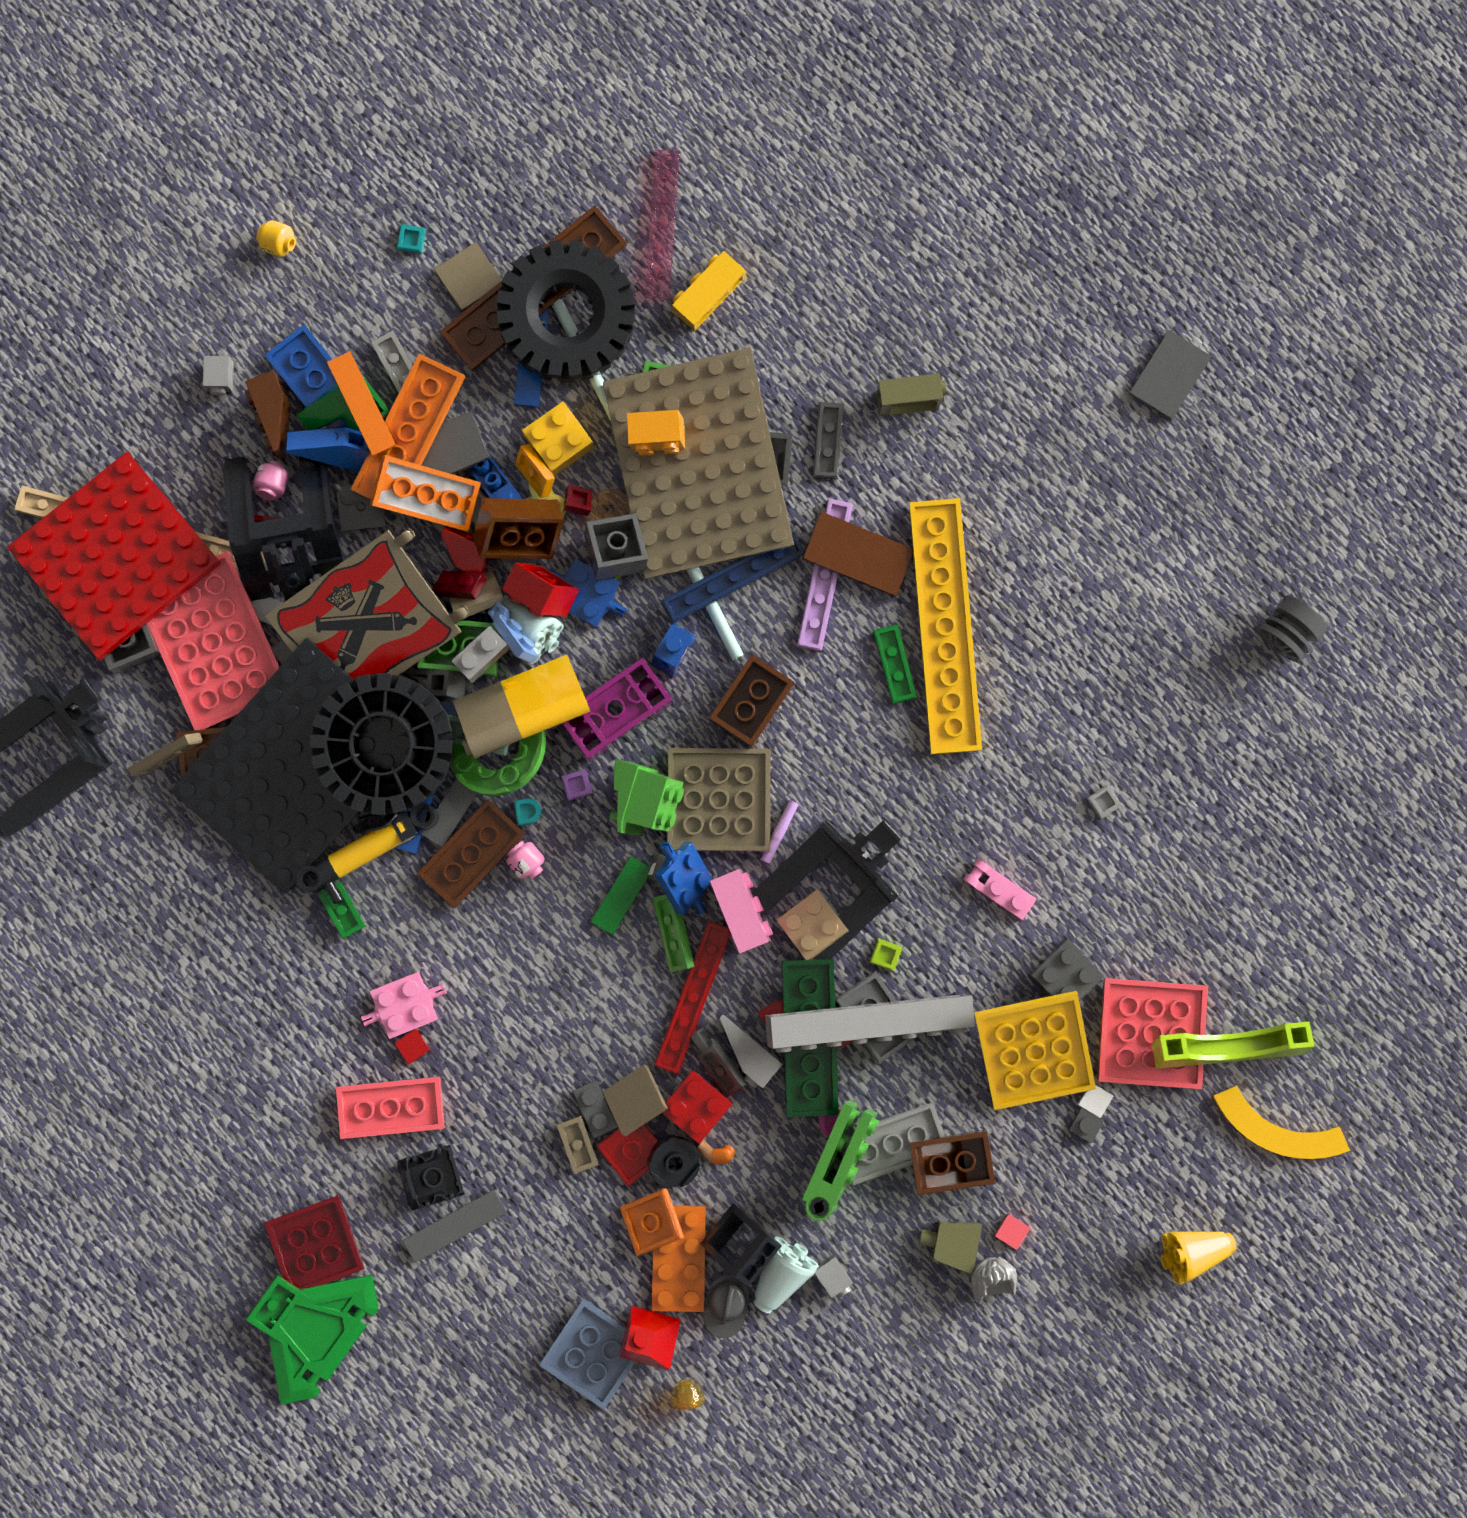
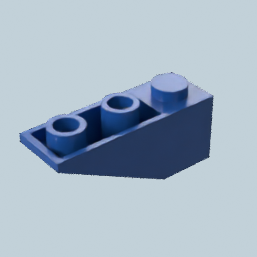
(332, 446)
(494, 481)

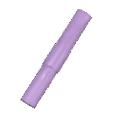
(780, 831)

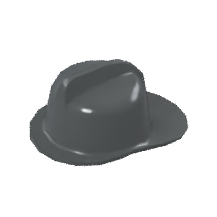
(726, 1306)

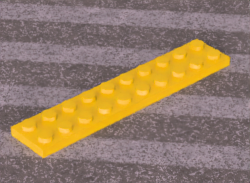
(945, 626)

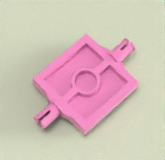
(403, 1005)

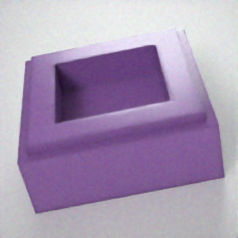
(577, 785)

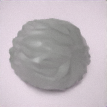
(993, 1277)

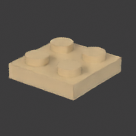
(812, 925)

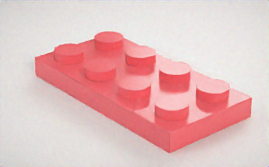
(390, 1107)

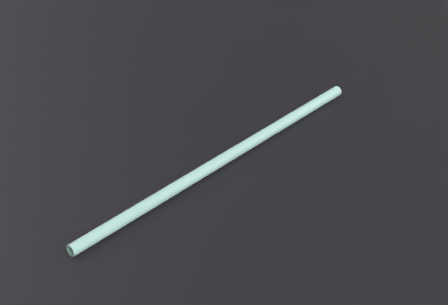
(695, 574)

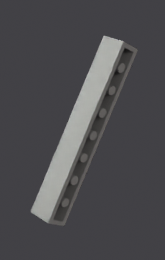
(869, 1021)

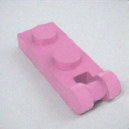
(1000, 890)

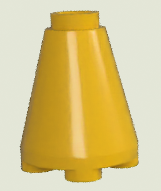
(1193, 1253)

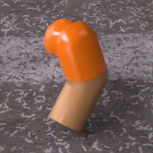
(716, 1156)

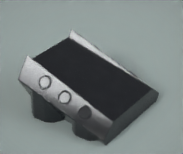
(430, 1177)

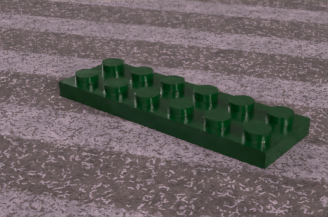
(809, 1073)

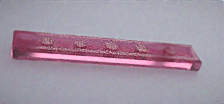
(662, 224)

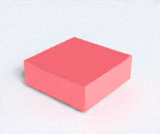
(1012, 1231)

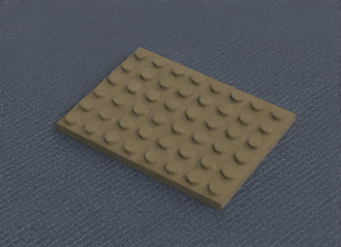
(723, 489)

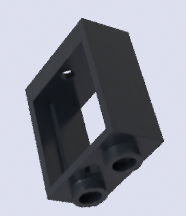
(763, 1246)

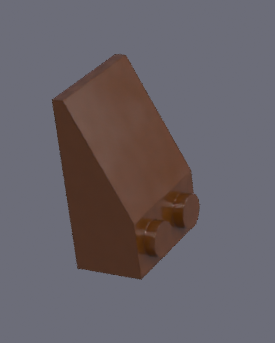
(952, 1162)

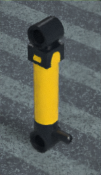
(364, 850)

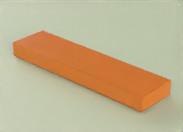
(361, 403)

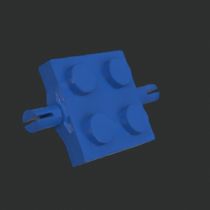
(594, 596)
(683, 877)

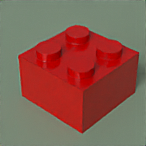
(540, 590)
(696, 1106)

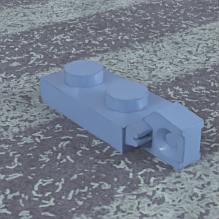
(511, 633)

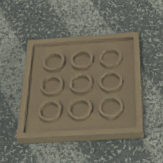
(722, 799)

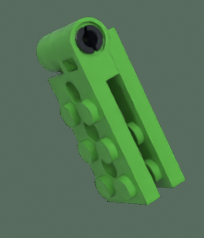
(829, 1189)

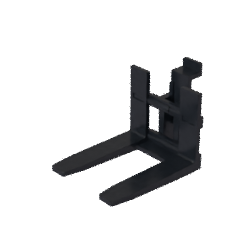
(251, 538)
(78, 720)
(852, 861)

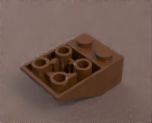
(273, 409)

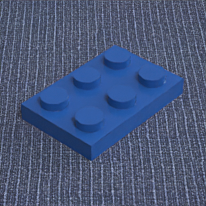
(302, 365)

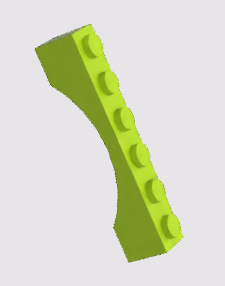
(1271, 1042)

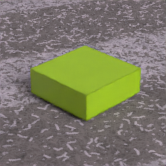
(885, 954)

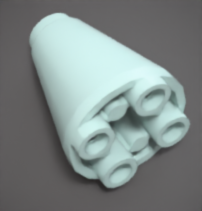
(540, 630)
(783, 1276)

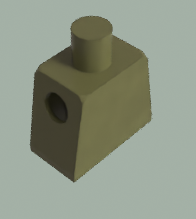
(954, 1243)

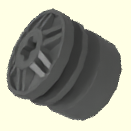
(1292, 629)

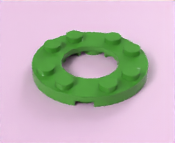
(503, 780)

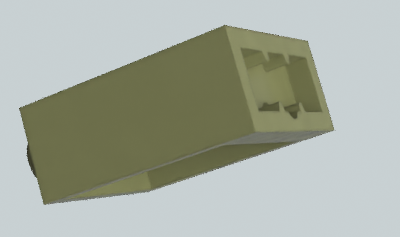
(910, 394)

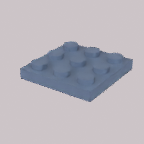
(588, 1354)

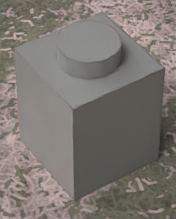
(218, 374)
(833, 1277)

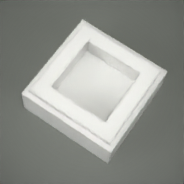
(1095, 1101)

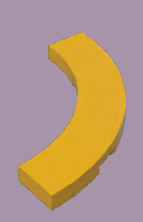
(1274, 1138)

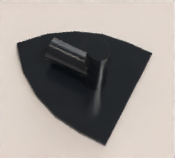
(374, 822)

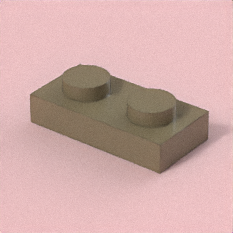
(577, 1144)

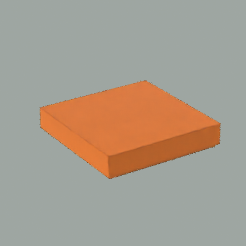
(651, 1222)

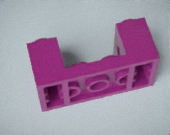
(640, 696)

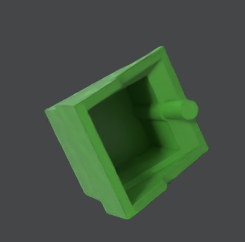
(644, 798)

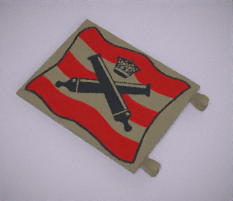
(370, 611)

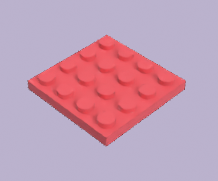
(1135, 1017)

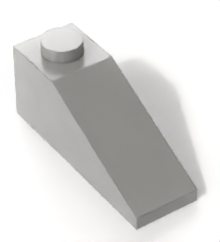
(753, 1058)

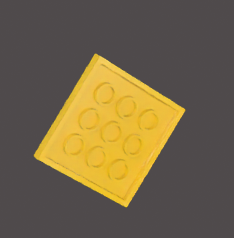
(1035, 1050)

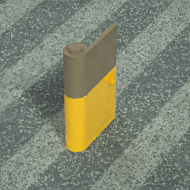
(520, 706)

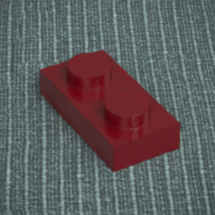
(459, 584)

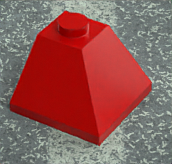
(649, 1338)

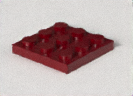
(315, 1244)

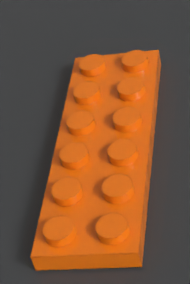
(414, 418)

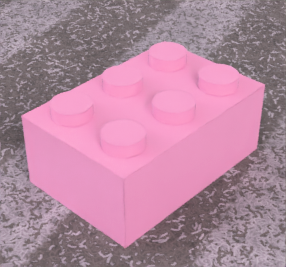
(741, 910)

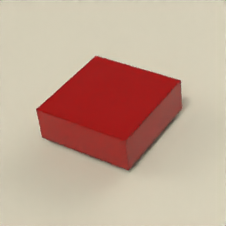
(412, 1046)

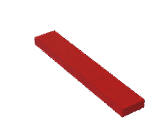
(693, 997)

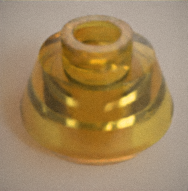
(687, 1395)

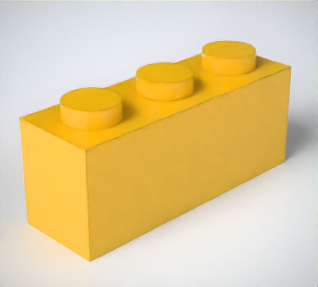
(708, 290)

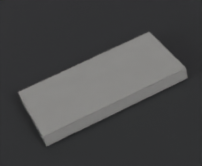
(890, 1144)

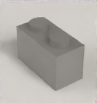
(480, 654)

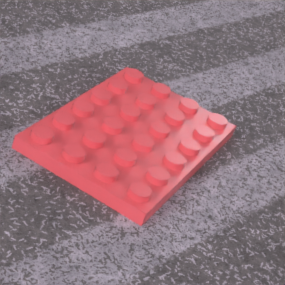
(214, 646)

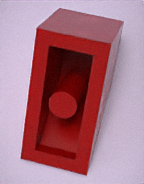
(463, 551)

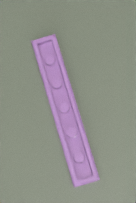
(821, 591)

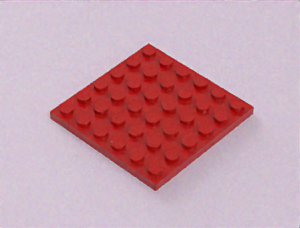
(113, 555)

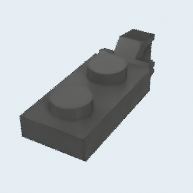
(718, 1062)

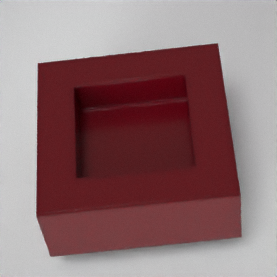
(578, 500)

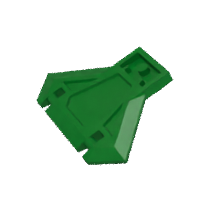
(311, 1329)

